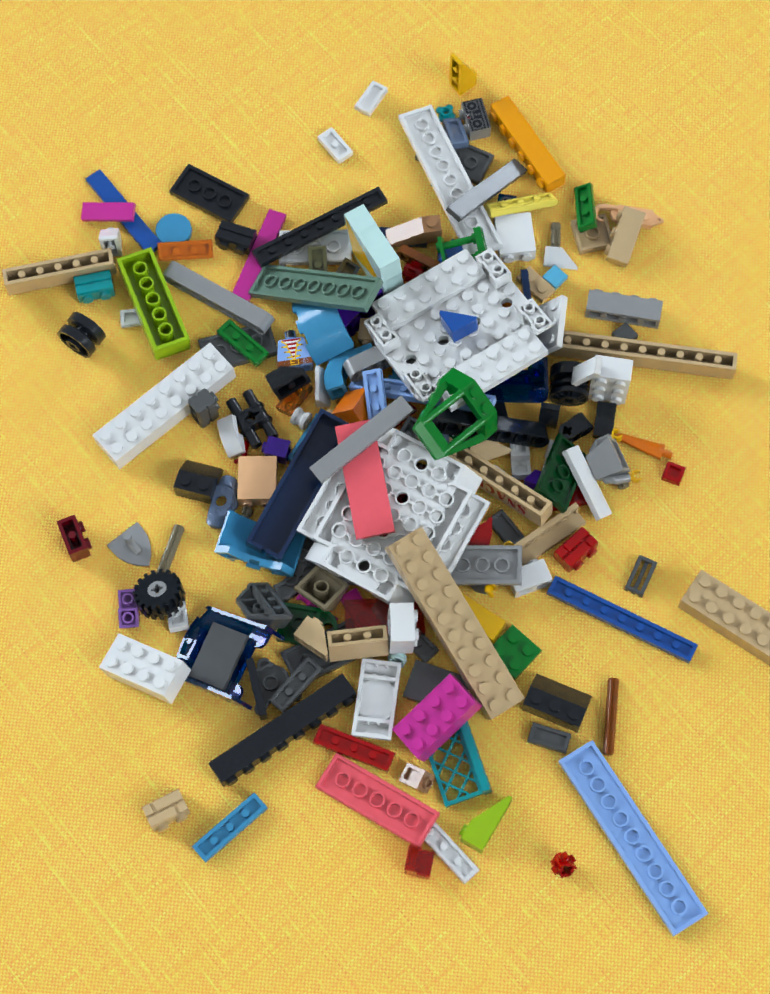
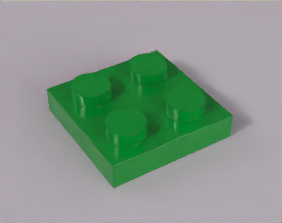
(516, 651)

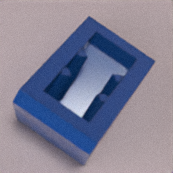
(458, 324)

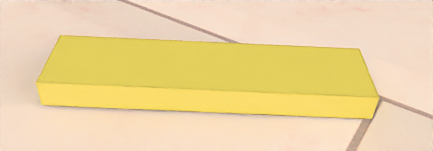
(520, 204)

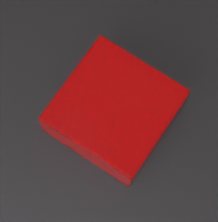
(673, 473)

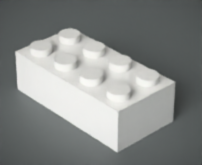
(145, 668)

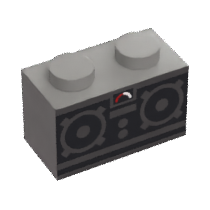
(475, 119)

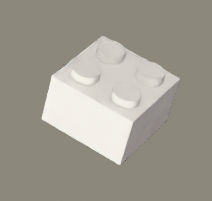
(402, 628)

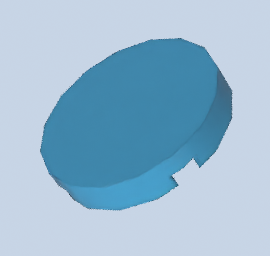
(173, 228)

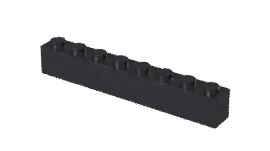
(283, 730)

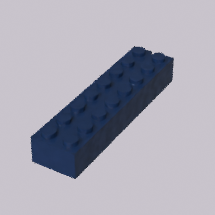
(295, 490)

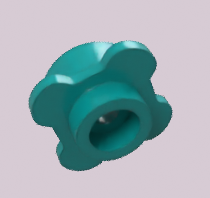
(441, 110)

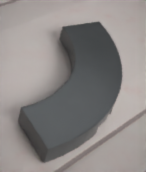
(285, 588)

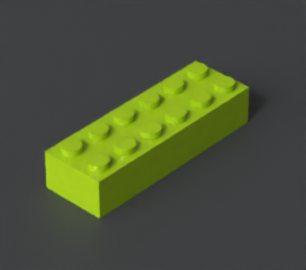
(153, 303)

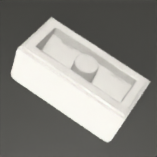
(322, 398)

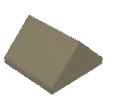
(322, 588)

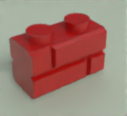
(575, 550)

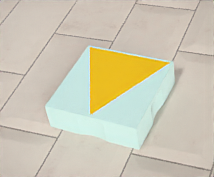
(373, 249)

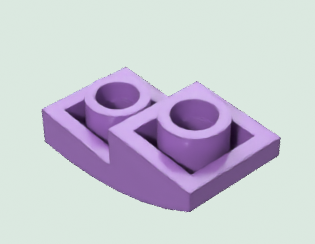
(128, 609)

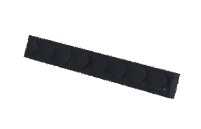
(316, 228)

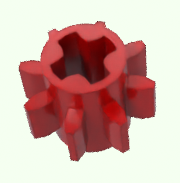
(412, 270)
(563, 864)

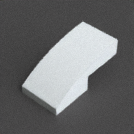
(231, 439)
(520, 461)
(179, 620)

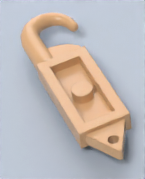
(650, 219)

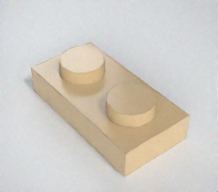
(539, 286)

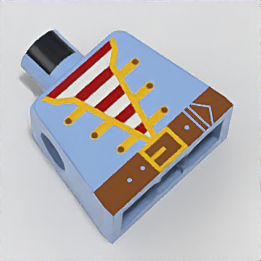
(293, 352)

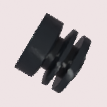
(562, 390)

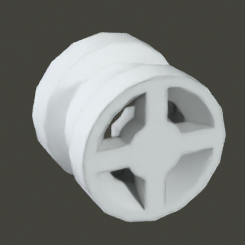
(301, 418)

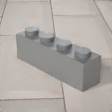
(623, 308)

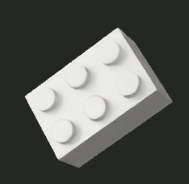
(613, 381)

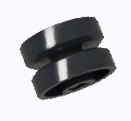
(81, 334)

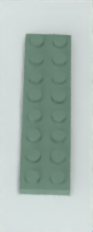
(316, 288)

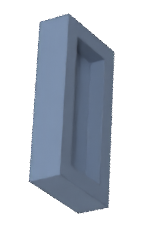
(455, 132)

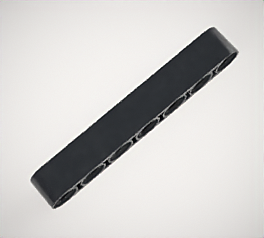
(508, 429)

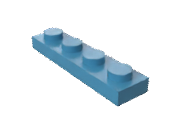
(229, 827)

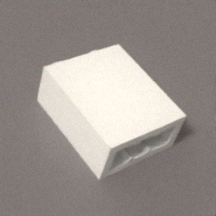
(517, 237)

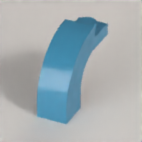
(335, 374)

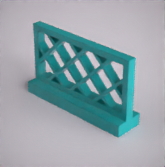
(474, 761)

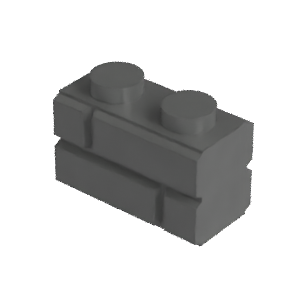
(204, 407)

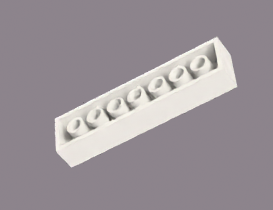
(163, 406)

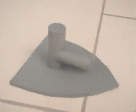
(132, 546)

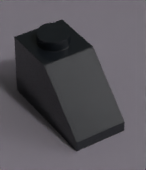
(287, 380)

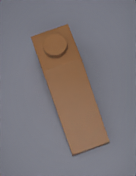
(417, 231)

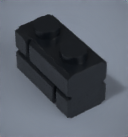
(235, 237)

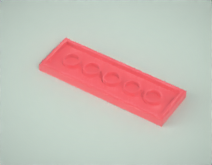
(366, 489)
(377, 800)

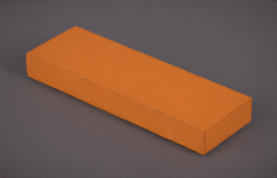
(185, 250)

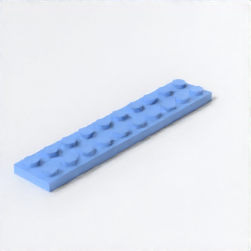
(633, 838)

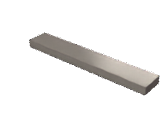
(361, 439)

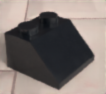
(197, 481)

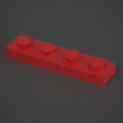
(354, 748)

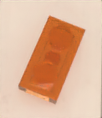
(294, 400)

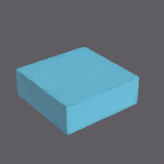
(555, 277)

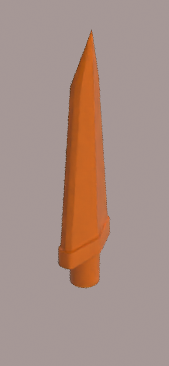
(651, 448)

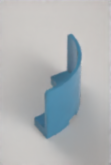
(323, 331)
(233, 547)

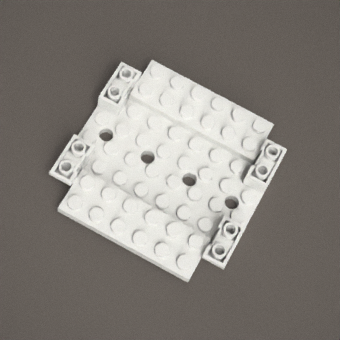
(410, 325)
(438, 500)

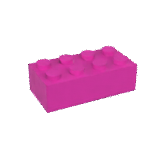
(437, 717)

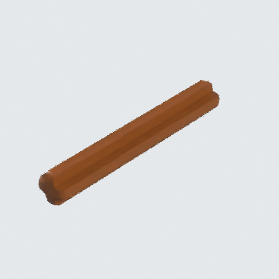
(610, 716)

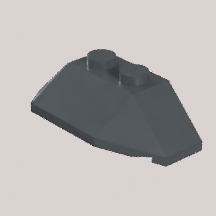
(264, 606)

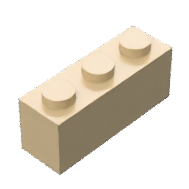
(624, 236)
(357, 643)

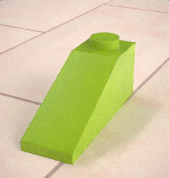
(481, 828)

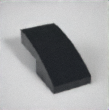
(549, 414)

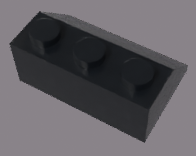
(556, 703)

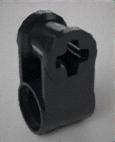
(576, 427)

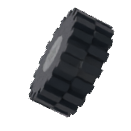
(167, 599)

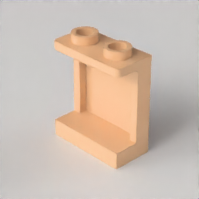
(256, 480)

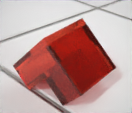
(418, 862)

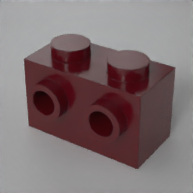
(73, 537)

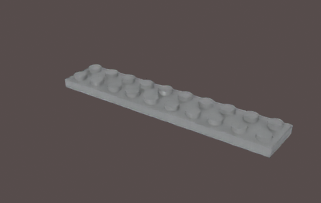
(483, 566)

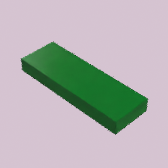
(585, 207)
(243, 343)

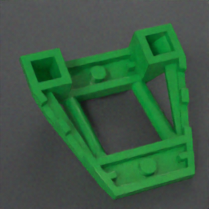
(460, 386)

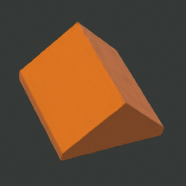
(352, 407)

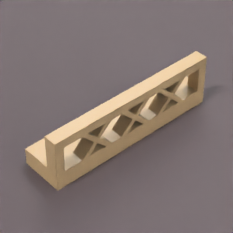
(551, 533)

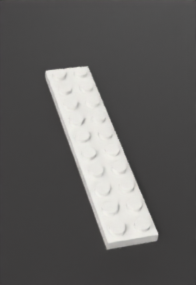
(446, 172)

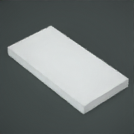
(336, 244)

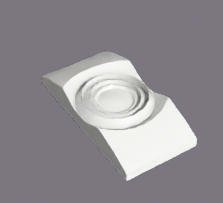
(376, 699)

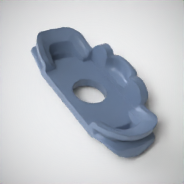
(227, 488)

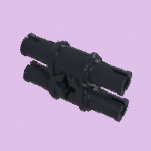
(258, 413)

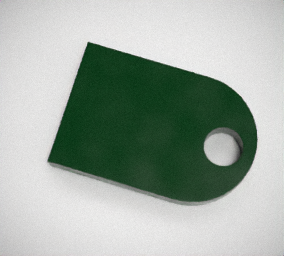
(299, 613)

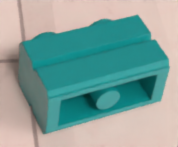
(94, 286)

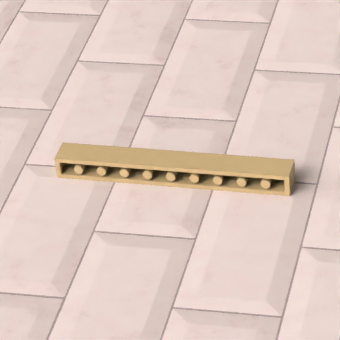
(650, 354)

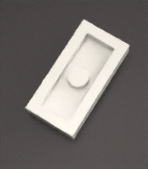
(335, 145)

